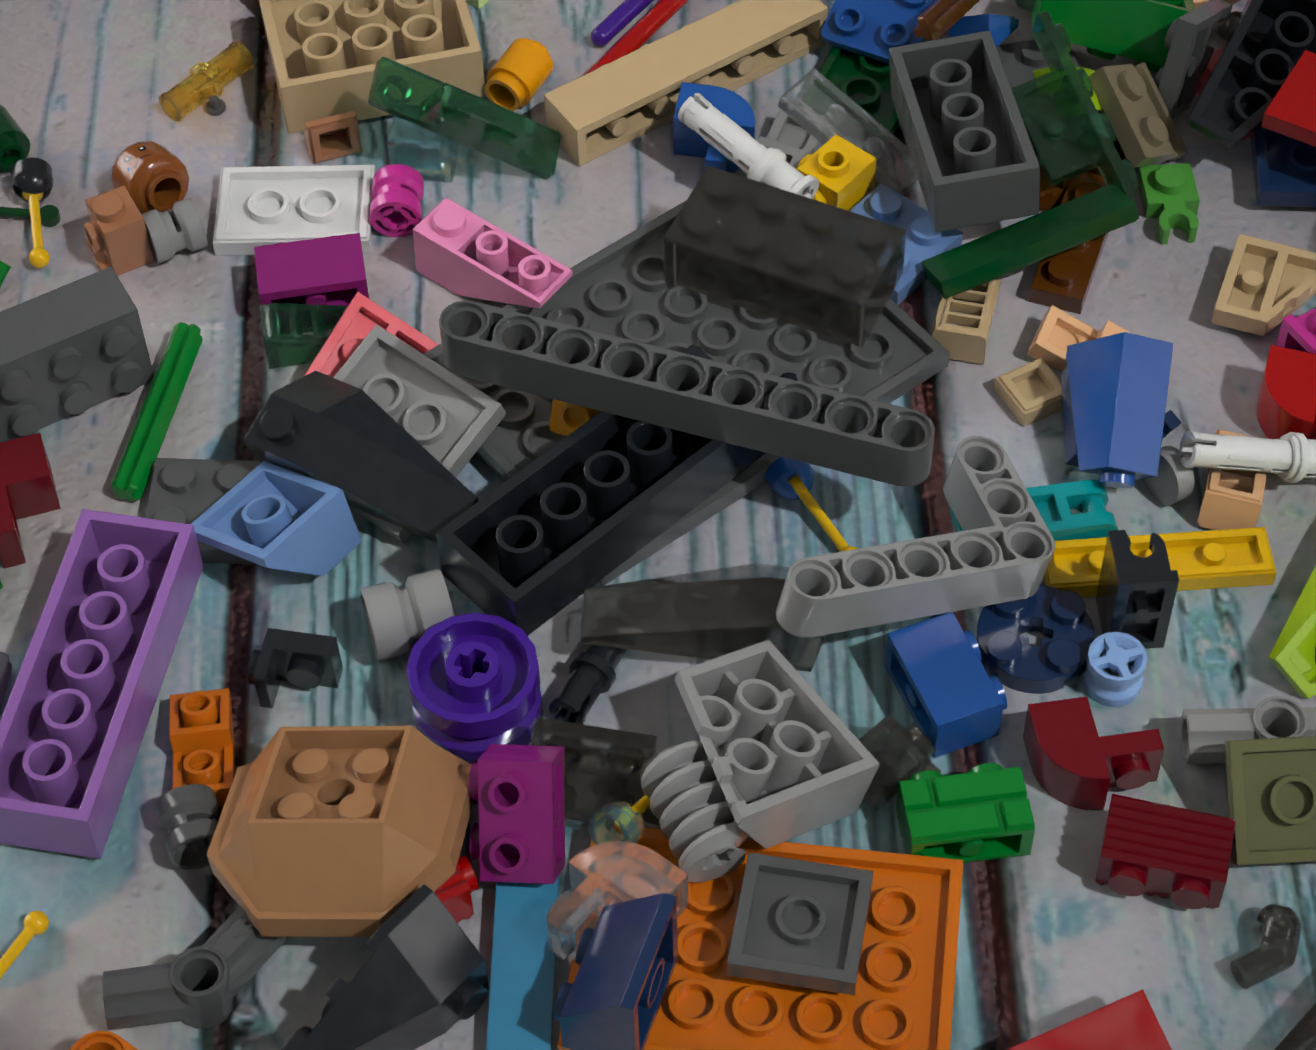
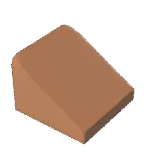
(332, 137)

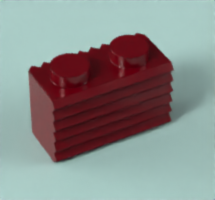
(1165, 852)

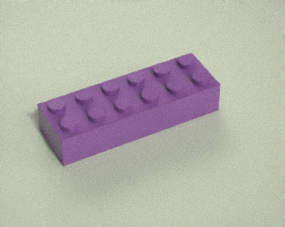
(93, 679)

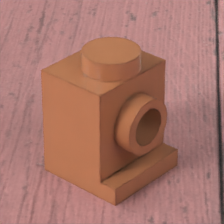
(117, 232)

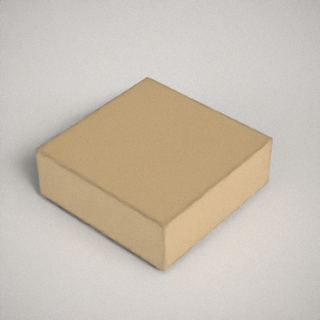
(1030, 391)

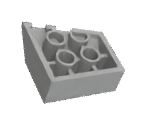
(774, 744)

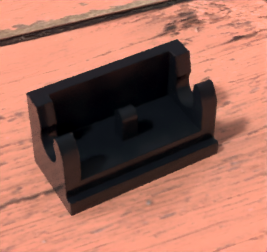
(1136, 592)

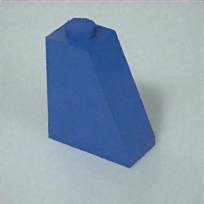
(1119, 405)

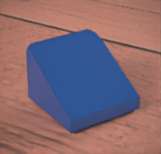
(999, 26)

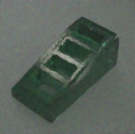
(284, 329)

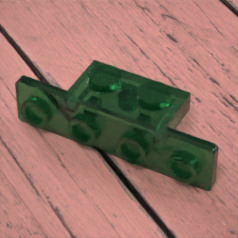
(464, 118)
(1063, 120)

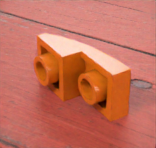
(203, 740)

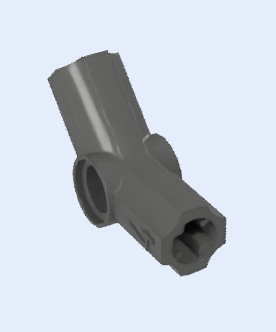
(165, 990)

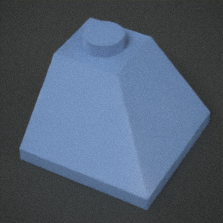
(281, 522)

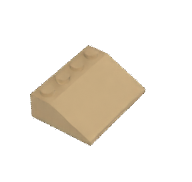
(330, 50)

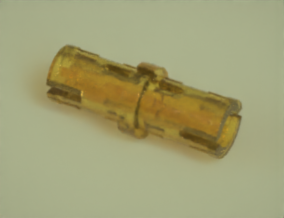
(206, 80)

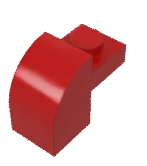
(1288, 393)

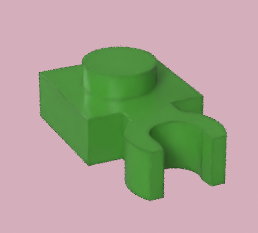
(1172, 196)

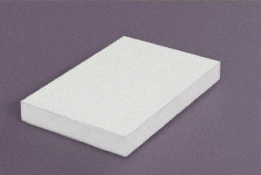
(291, 205)

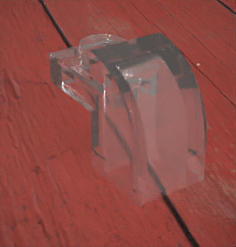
(604, 877)

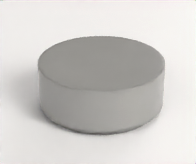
(1173, 479)

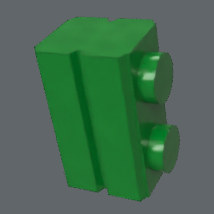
(966, 814)

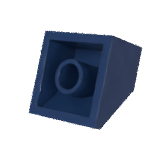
(620, 976)

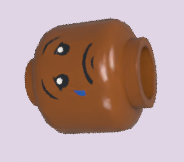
(151, 176)

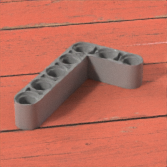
(988, 563)

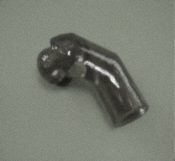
(1277, 947)

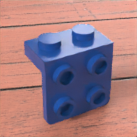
(873, 25)

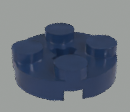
(1042, 667)

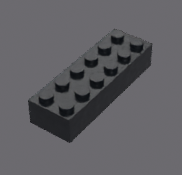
(581, 513)

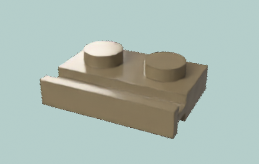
(1138, 114)

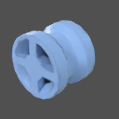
(1124, 657)

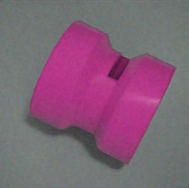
(396, 200)

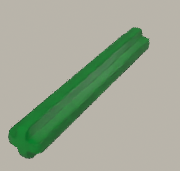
(156, 412)

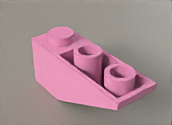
(483, 260)

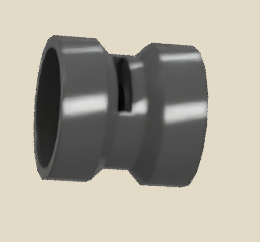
(190, 820)

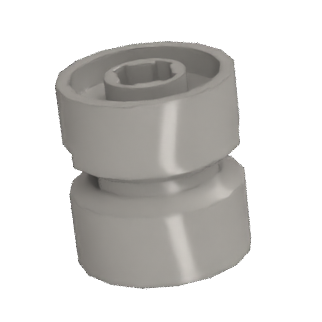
(404, 615)

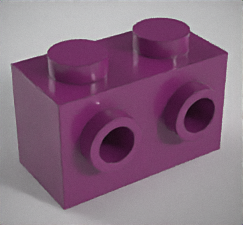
(519, 813)

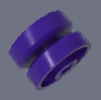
(475, 684)

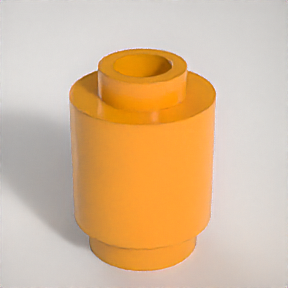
(518, 74)

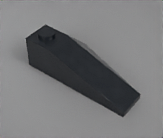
(353, 444)

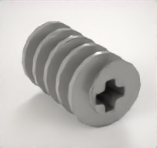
(693, 811)

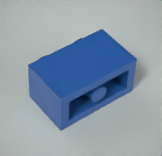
(945, 683)

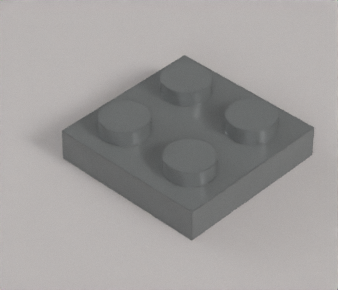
(188, 487)
(800, 923)

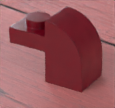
(25, 491)
(1079, 764)

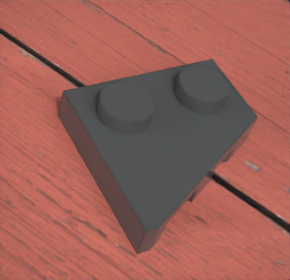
(1188, 54)

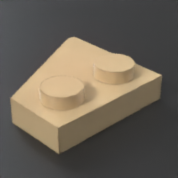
(1264, 285)

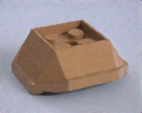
(340, 828)

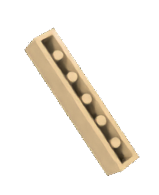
(643, 87)

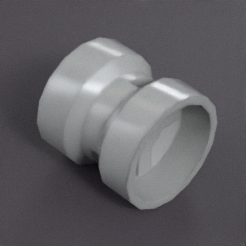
(163, 235)

